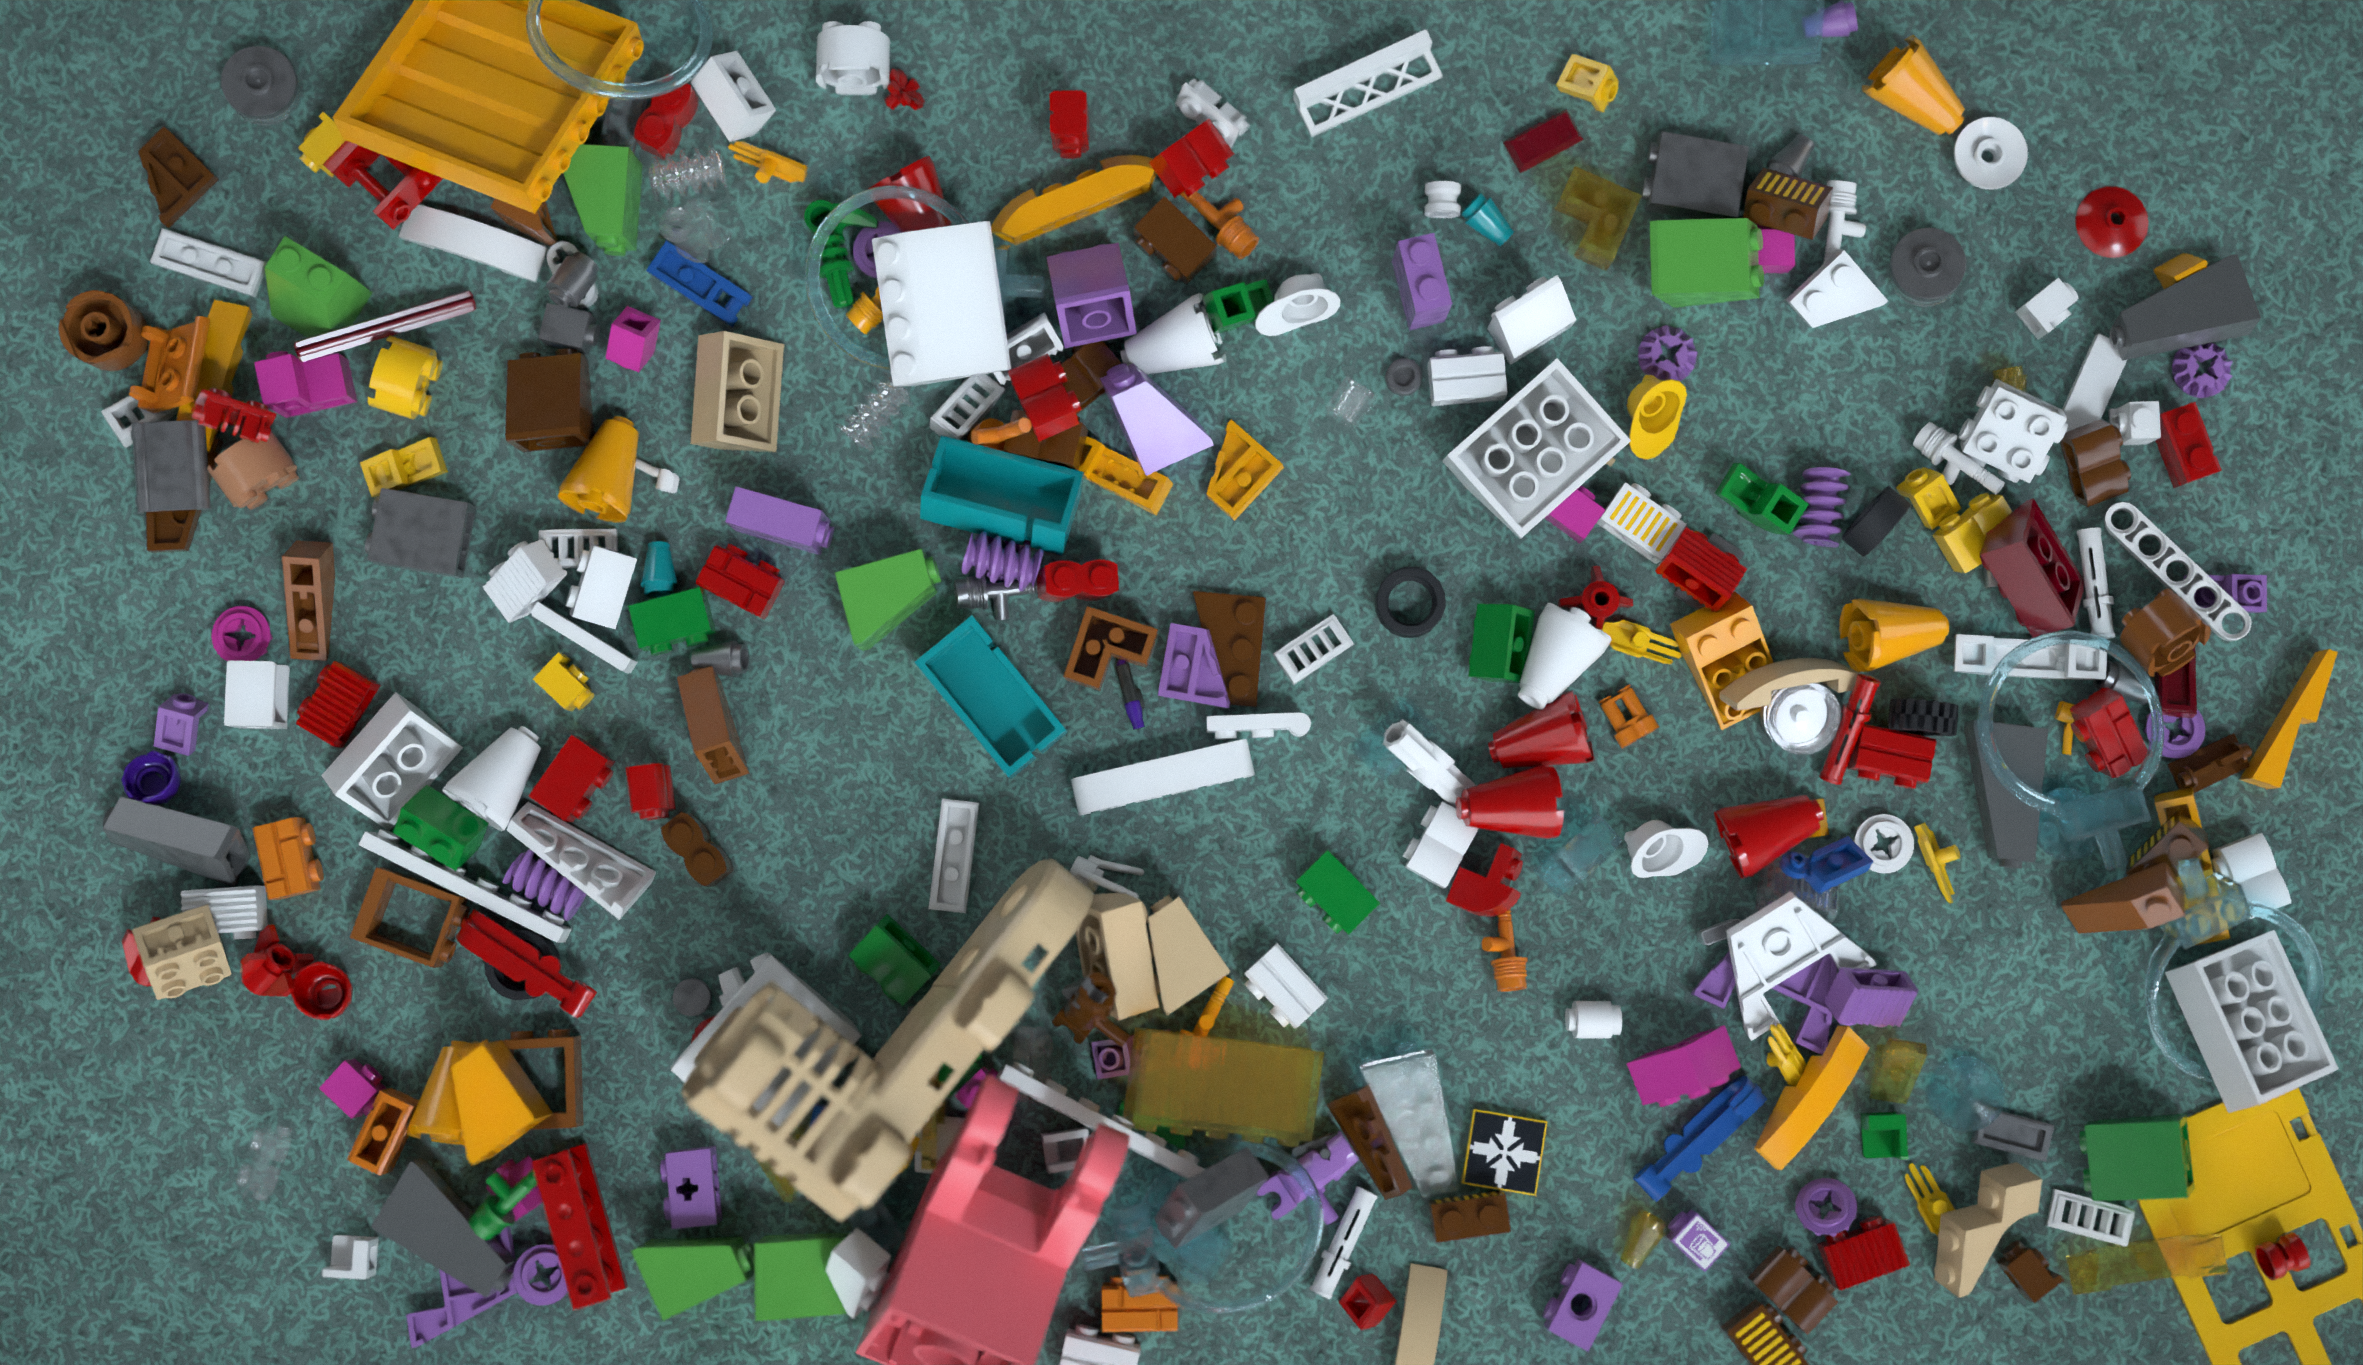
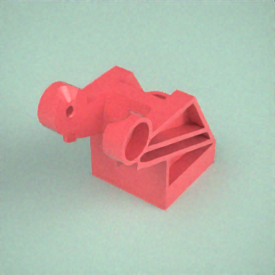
(987, 1248)

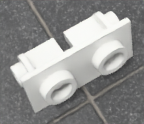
(1198, 103)

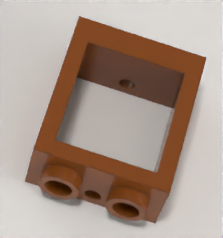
(376, 903)
(573, 1073)

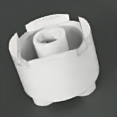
(853, 58)

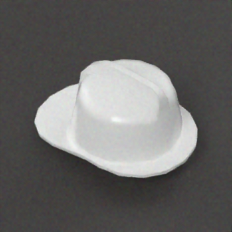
(1297, 303)
(1664, 850)

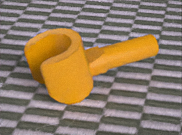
(2063, 714)

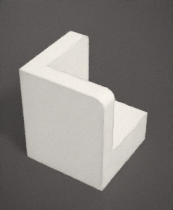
(352, 1257)

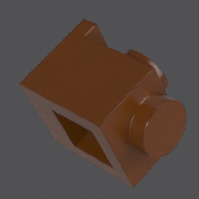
(2028, 1271)

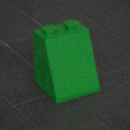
(2138, 1158)

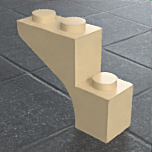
(1972, 1232)

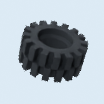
(1923, 717)

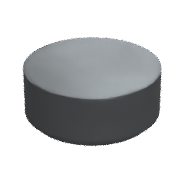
(1403, 377)
(692, 997)

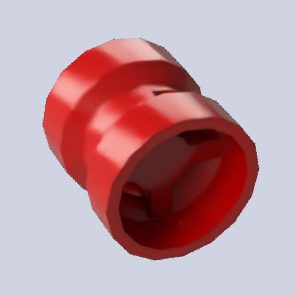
(2282, 1256)

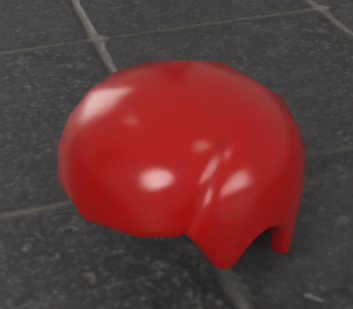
(317, 1002)

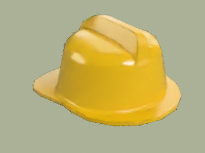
(1655, 415)

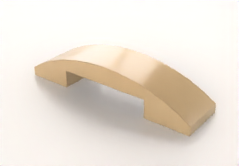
(1756, 686)
(1421, 1315)

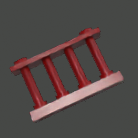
(351, 163)
(579, 1226)

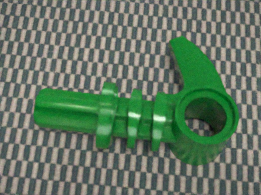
(833, 255)

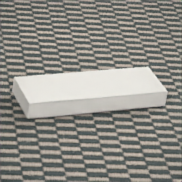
(208, 262)
(2093, 383)
(583, 638)
(954, 855)

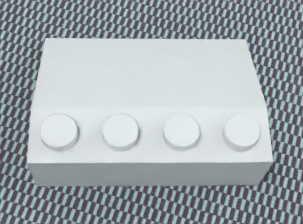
(941, 304)
(1536, 449)
(785, 978)
(2251, 1022)

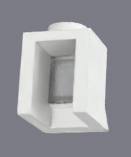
(1063, 1148)

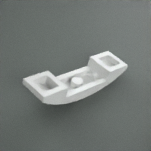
(474, 241)
(2067, 661)

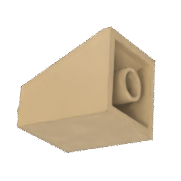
(1182, 954)

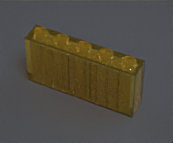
(1222, 1086)

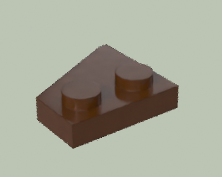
(174, 175)

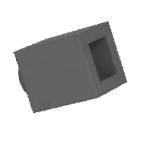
(569, 328)

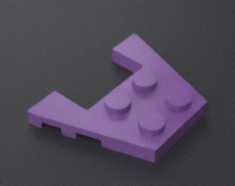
(1806, 986)
(459, 1302)

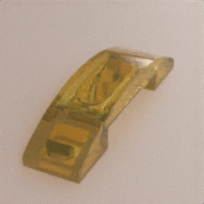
(2146, 1261)

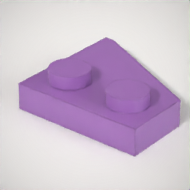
(1192, 668)

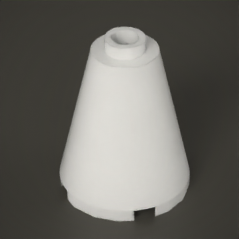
(1175, 341)
(496, 777)

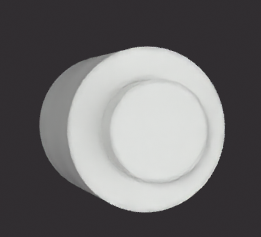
(1593, 1019)

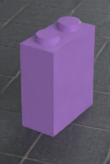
(1421, 281)
(779, 521)

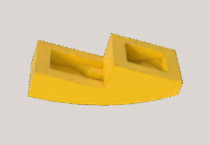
(404, 467)

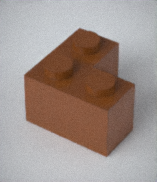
(1106, 637)

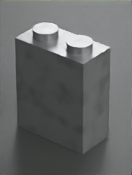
(1694, 177)
(420, 533)
(1210, 1197)

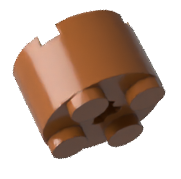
(87, 338)
(2164, 628)

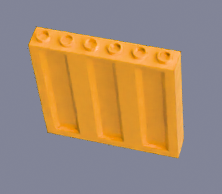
(473, 100)

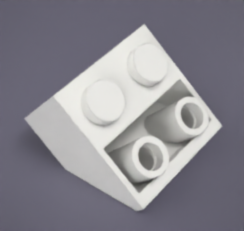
(1532, 319)

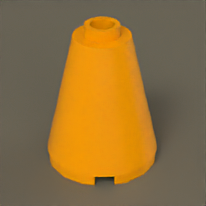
(1916, 88)
(604, 472)
(1888, 632)
(438, 1106)

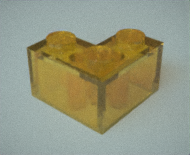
(1604, 209)

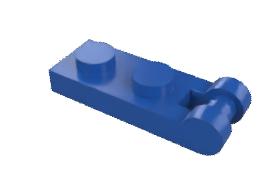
(698, 284)

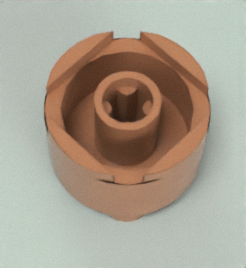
(252, 469)

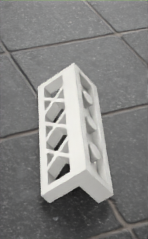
(1363, 70)

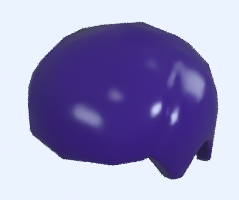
(144, 785)

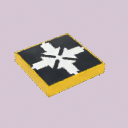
(1504, 1152)

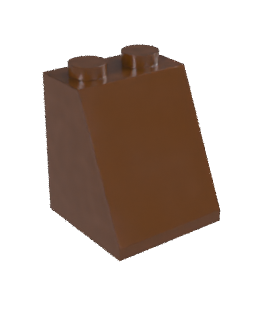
(548, 401)

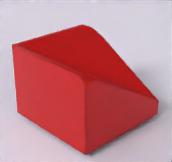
(1367, 1301)

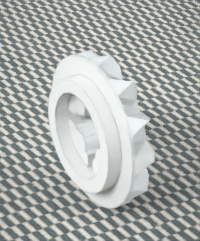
(1899, 850)

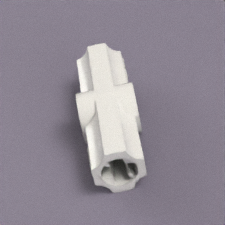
(1426, 762)

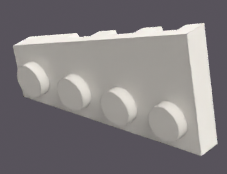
(588, 863)

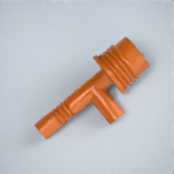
(1233, 232)
(993, 432)
(1509, 969)

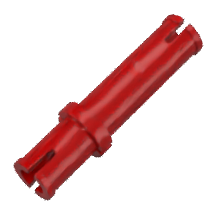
(1864, 689)

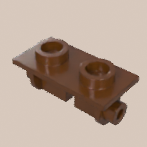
(2211, 763)

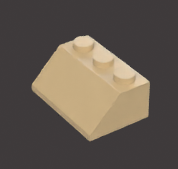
(737, 392)
(1117, 945)

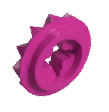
(231, 622)

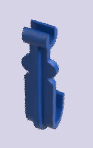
(1701, 1135)

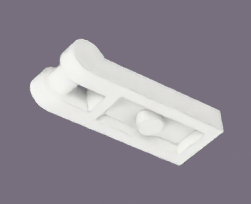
(1259, 724)

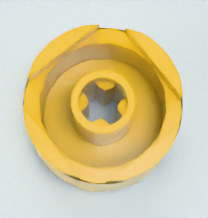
(403, 378)

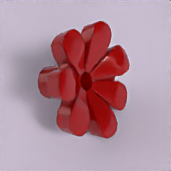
(903, 91)

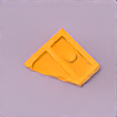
(1240, 472)

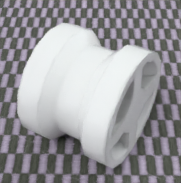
(1442, 199)

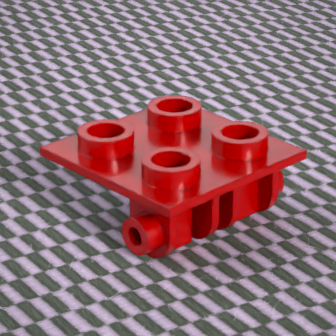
(218, 406)

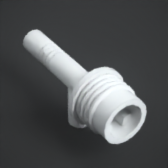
(1841, 203)
(1938, 445)

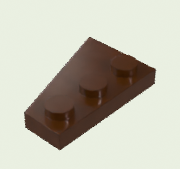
(175, 529)
(1237, 636)
(1370, 1138)

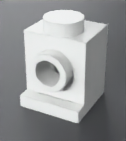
(2048, 308)
(2137, 422)

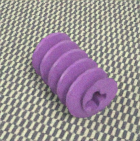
(1822, 499)
(1002, 561)
(546, 883)

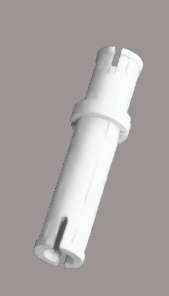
(2090, 540)
(1324, 1283)

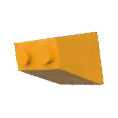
(494, 1099)

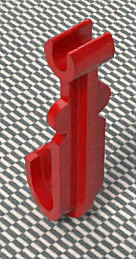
(522, 962)

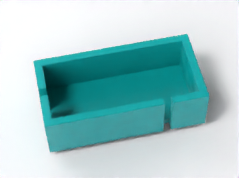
(1001, 495)
(991, 697)

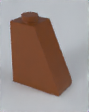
(711, 725)

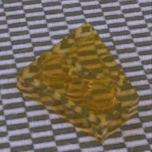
(929, 1129)

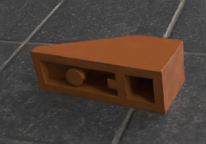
(309, 598)
(2129, 903)

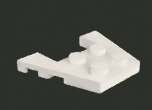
(1778, 945)

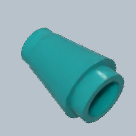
(1487, 219)
(658, 571)

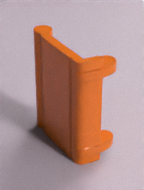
(172, 366)

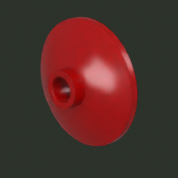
(2098, 230)

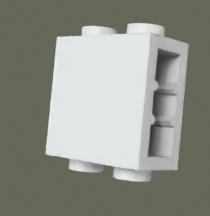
(2012, 432)

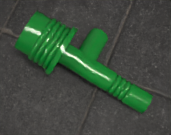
(497, 1210)

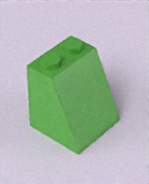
(607, 195)
(1705, 261)
(310, 291)
(885, 594)
(692, 1269)
(794, 1278)

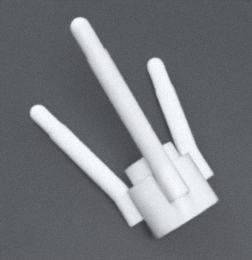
(1089, 873)

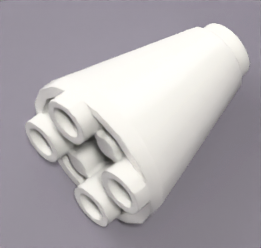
(1559, 654)

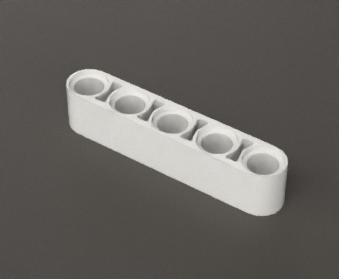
(2168, 553)
(1162, 776)

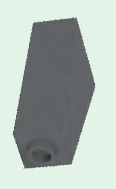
(2190, 313)
(2007, 823)
(178, 839)
(435, 1226)

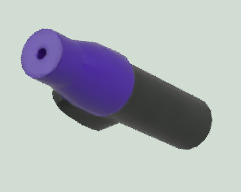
(1132, 696)

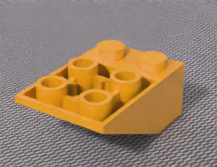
(1721, 650)

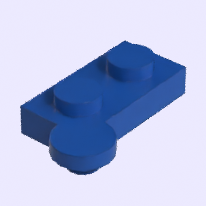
(1827, 865)

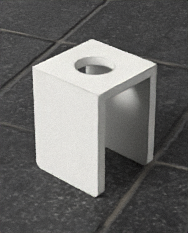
(256, 695)

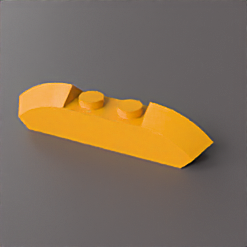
(1060, 205)

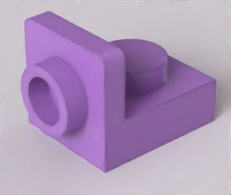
(179, 723)

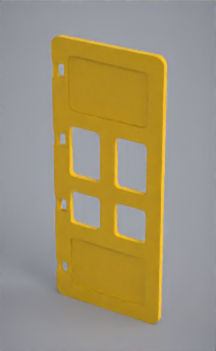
(2251, 1189)

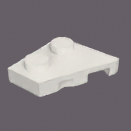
(1835, 292)

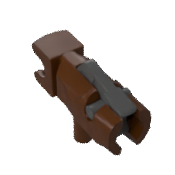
(1088, 1007)

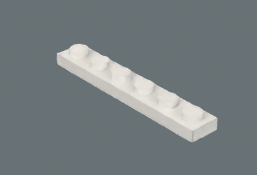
(481, 892)
(1087, 1114)

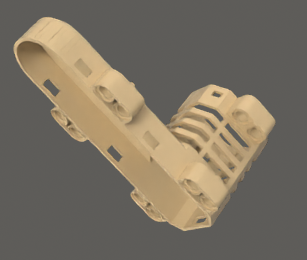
(886, 1100)

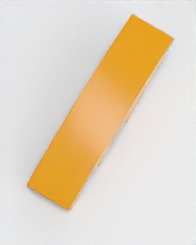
(221, 354)
(1807, 1105)

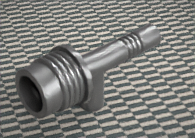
(975, 593)

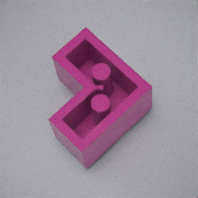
(306, 386)
(1685, 1067)

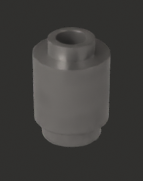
(572, 280)

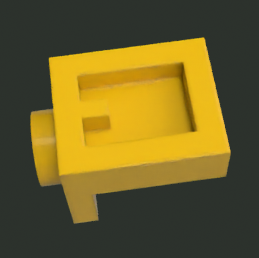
(1589, 81)
(1929, 496)

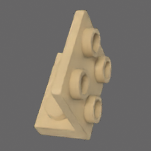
(182, 952)

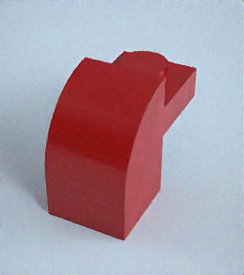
(1489, 894)

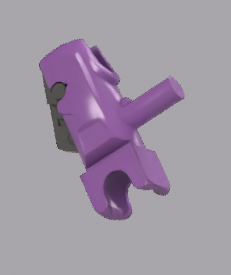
(1324, 1160)

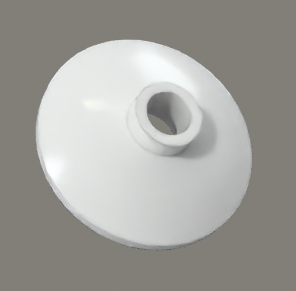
(2004, 143)

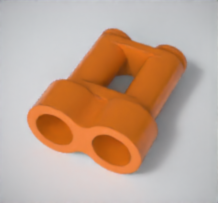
(1631, 730)

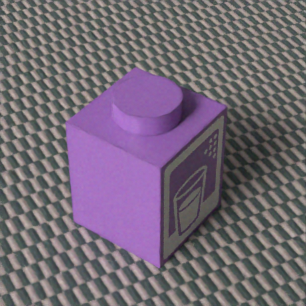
(1696, 1239)

